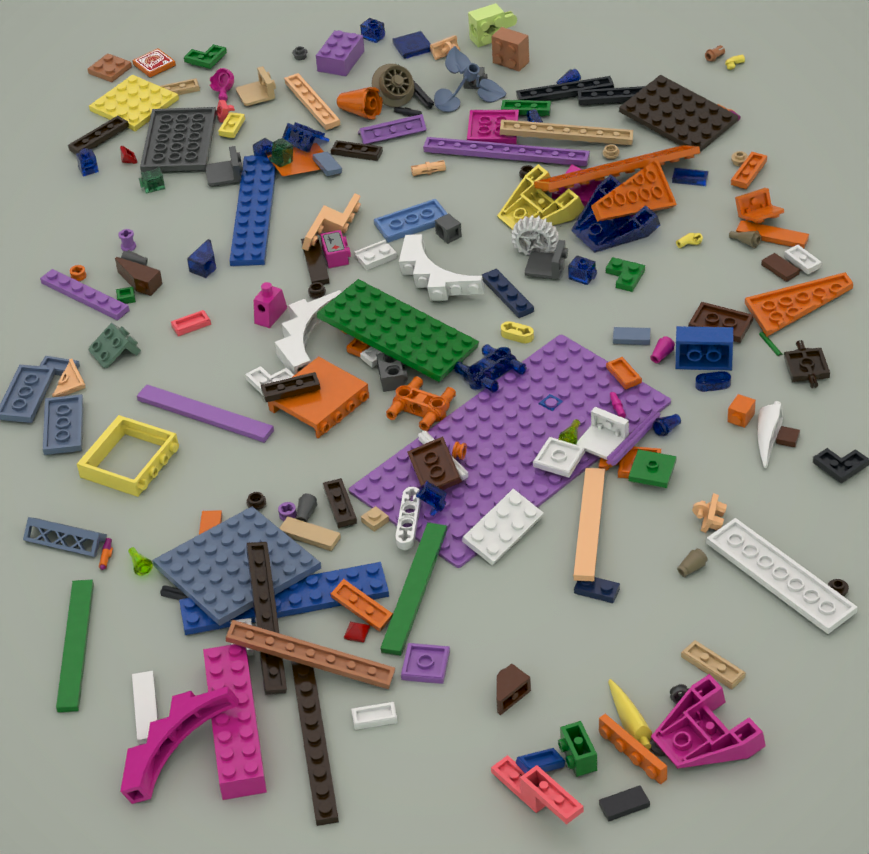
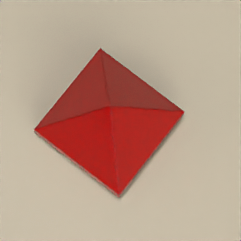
(127, 155)
(357, 631)

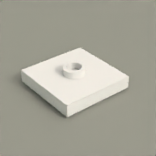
(559, 457)

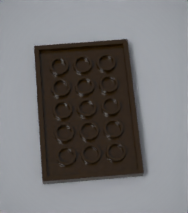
(678, 113)

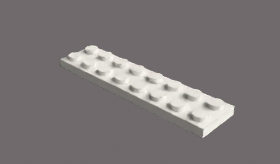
(782, 575)

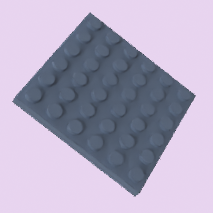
(216, 569)

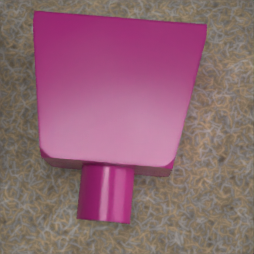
(268, 305)

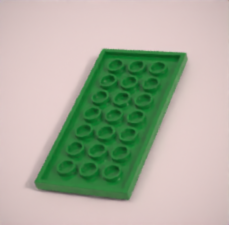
(398, 330)

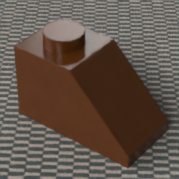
(511, 687)

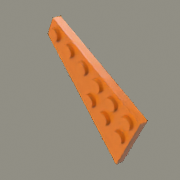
(644, 188)
(783, 306)

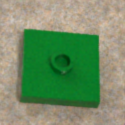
(652, 468)

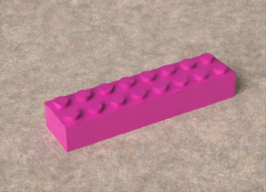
(235, 729)

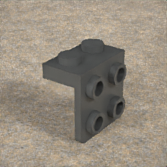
(226, 171)
(547, 264)

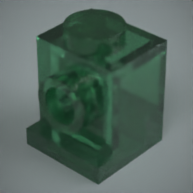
(281, 152)
(152, 180)

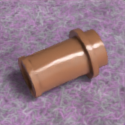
(712, 54)

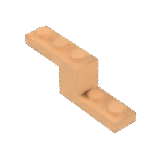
(331, 220)

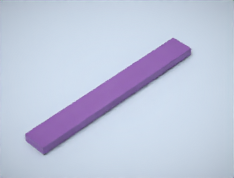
(205, 413)

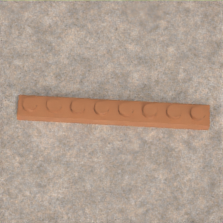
(310, 654)

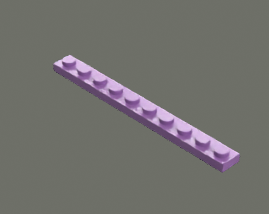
(506, 151)

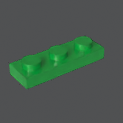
(542, 107)

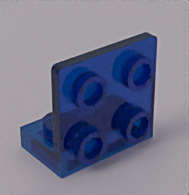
(302, 136)

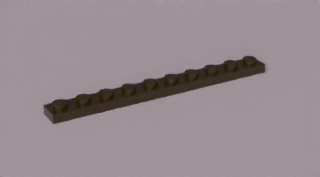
(315, 744)

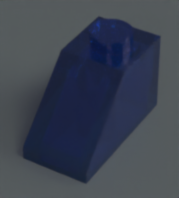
(202, 260)

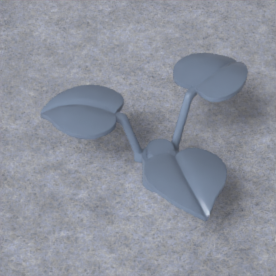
(458, 62)

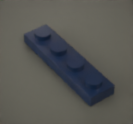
(507, 293)

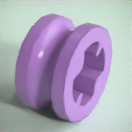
(286, 510)

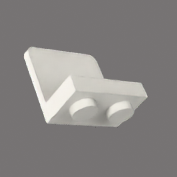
(604, 433)

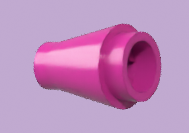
(663, 348)

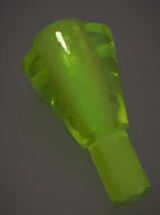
(571, 433)
(140, 563)

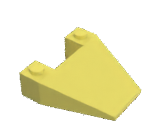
(533, 201)

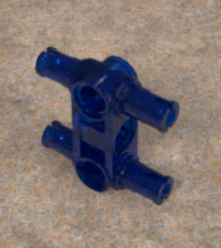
(488, 369)

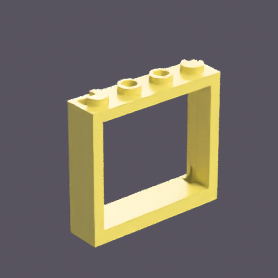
(106, 442)

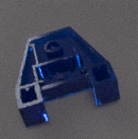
(616, 231)

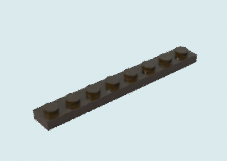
(265, 613)

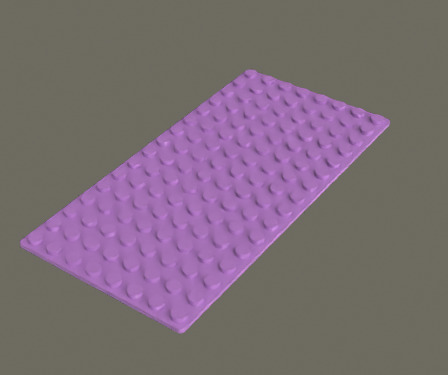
(505, 437)

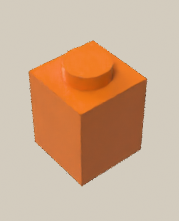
(741, 410)

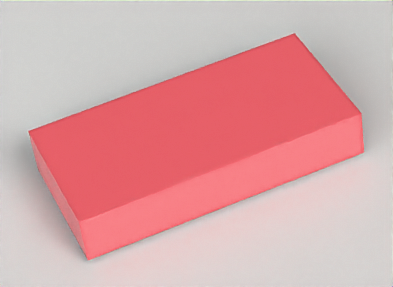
(190, 323)

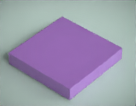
(425, 663)

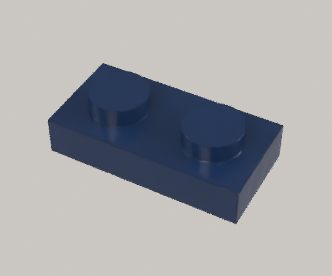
(598, 589)

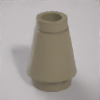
(694, 560)

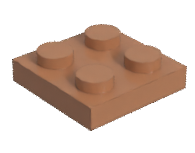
(109, 67)

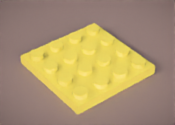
(133, 101)

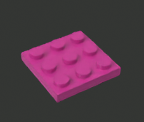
(485, 125)

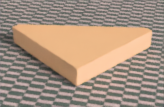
(70, 381)

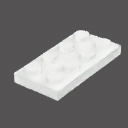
(502, 527)

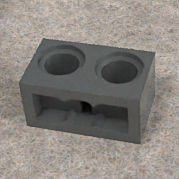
(391, 372)

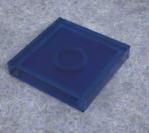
(412, 44)

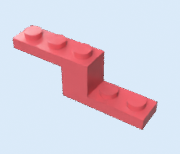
(537, 789)

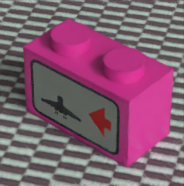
(335, 249)

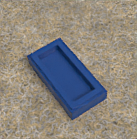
(546, 760)

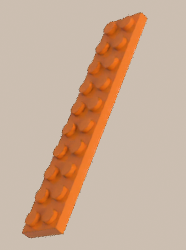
(615, 168)

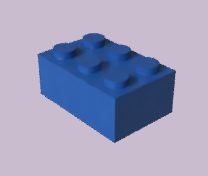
(704, 348)

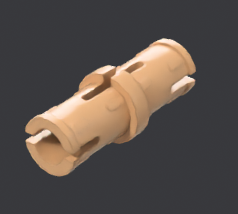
(428, 168)

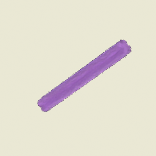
(630, 441)

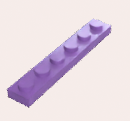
(85, 294)

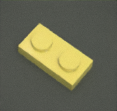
(231, 125)

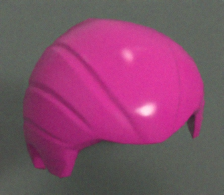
(222, 82)

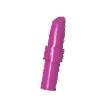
(617, 405)

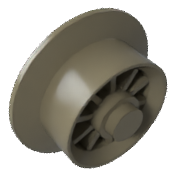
(394, 84)

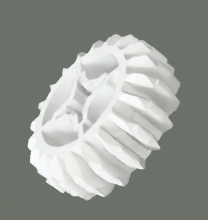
(534, 235)

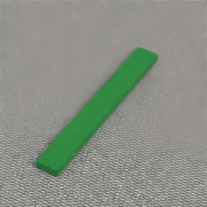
(413, 589)
(75, 646)

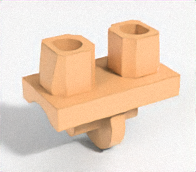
(442, 47)
(708, 513)

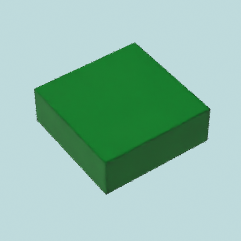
(126, 295)

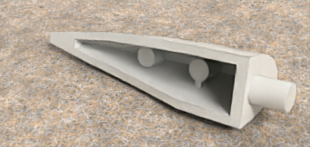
(769, 424)

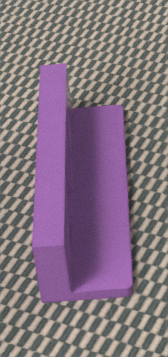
(392, 129)

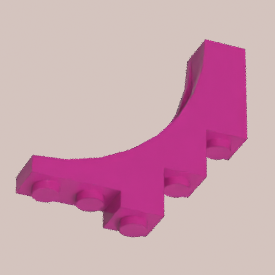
(164, 736)

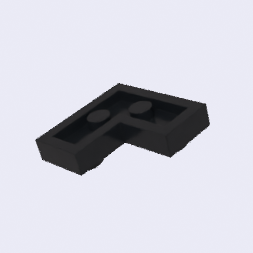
(838, 467)

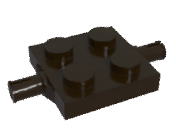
(806, 364)

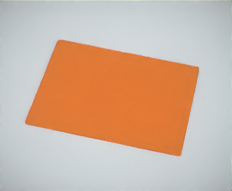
(301, 162)

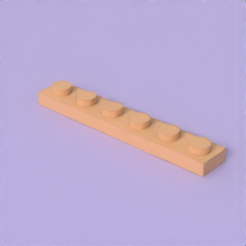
(312, 101)

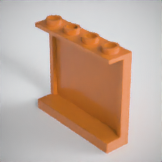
(328, 406)

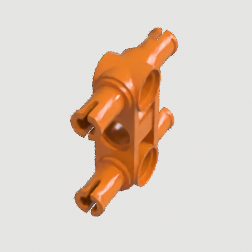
(421, 403)

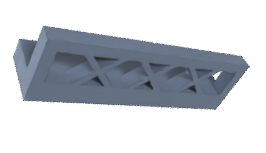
(68, 530)

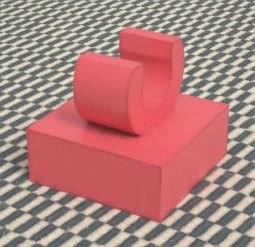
(223, 109)

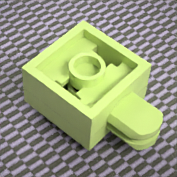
(487, 21)

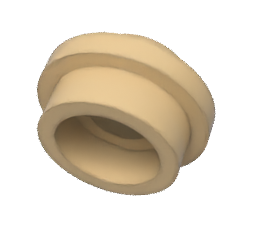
(611, 151)
(738, 158)

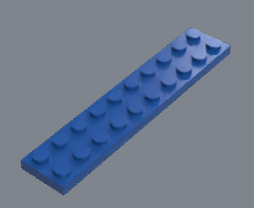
(253, 212)
(304, 596)

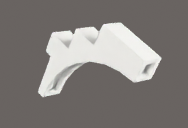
(428, 275)
(297, 331)

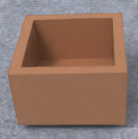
(510, 49)

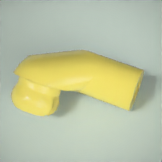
(730, 63)
(690, 239)

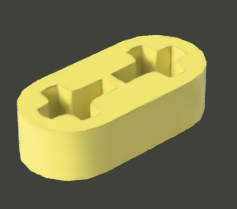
(517, 332)

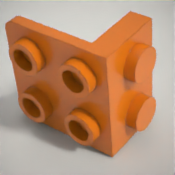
(757, 206)

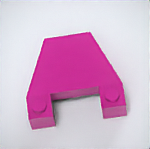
(696, 737)

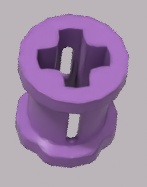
(126, 237)

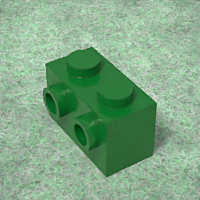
(578, 749)

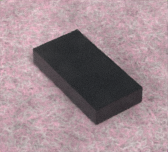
(624, 803)

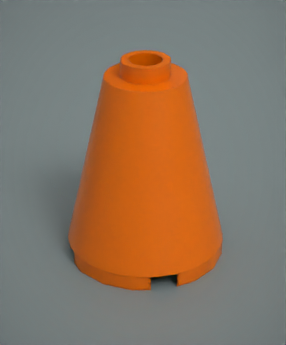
(361, 102)

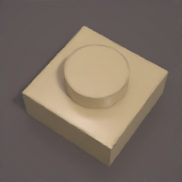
(374, 518)

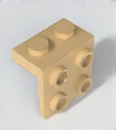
(257, 91)

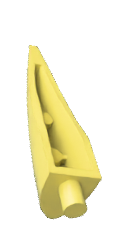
(630, 716)

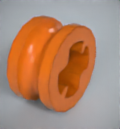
(78, 272)
(459, 450)

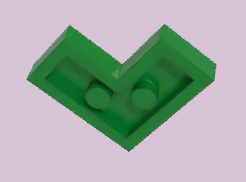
(205, 59)
(628, 273)

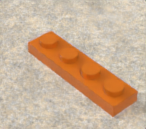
(633, 749)

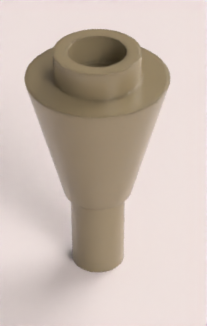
(750, 238)

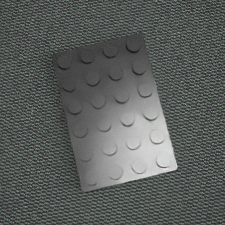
(178, 139)

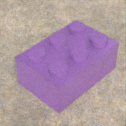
(340, 53)

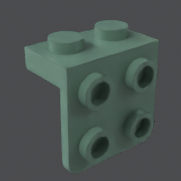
(111, 344)

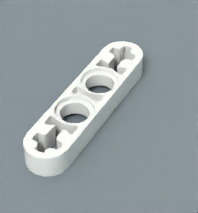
(408, 518)

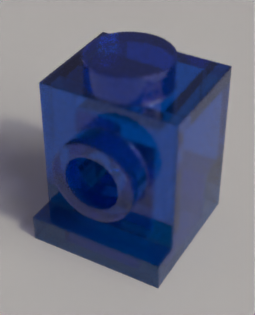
(86, 159)

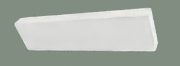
(144, 703)

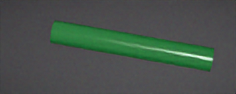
(770, 344)

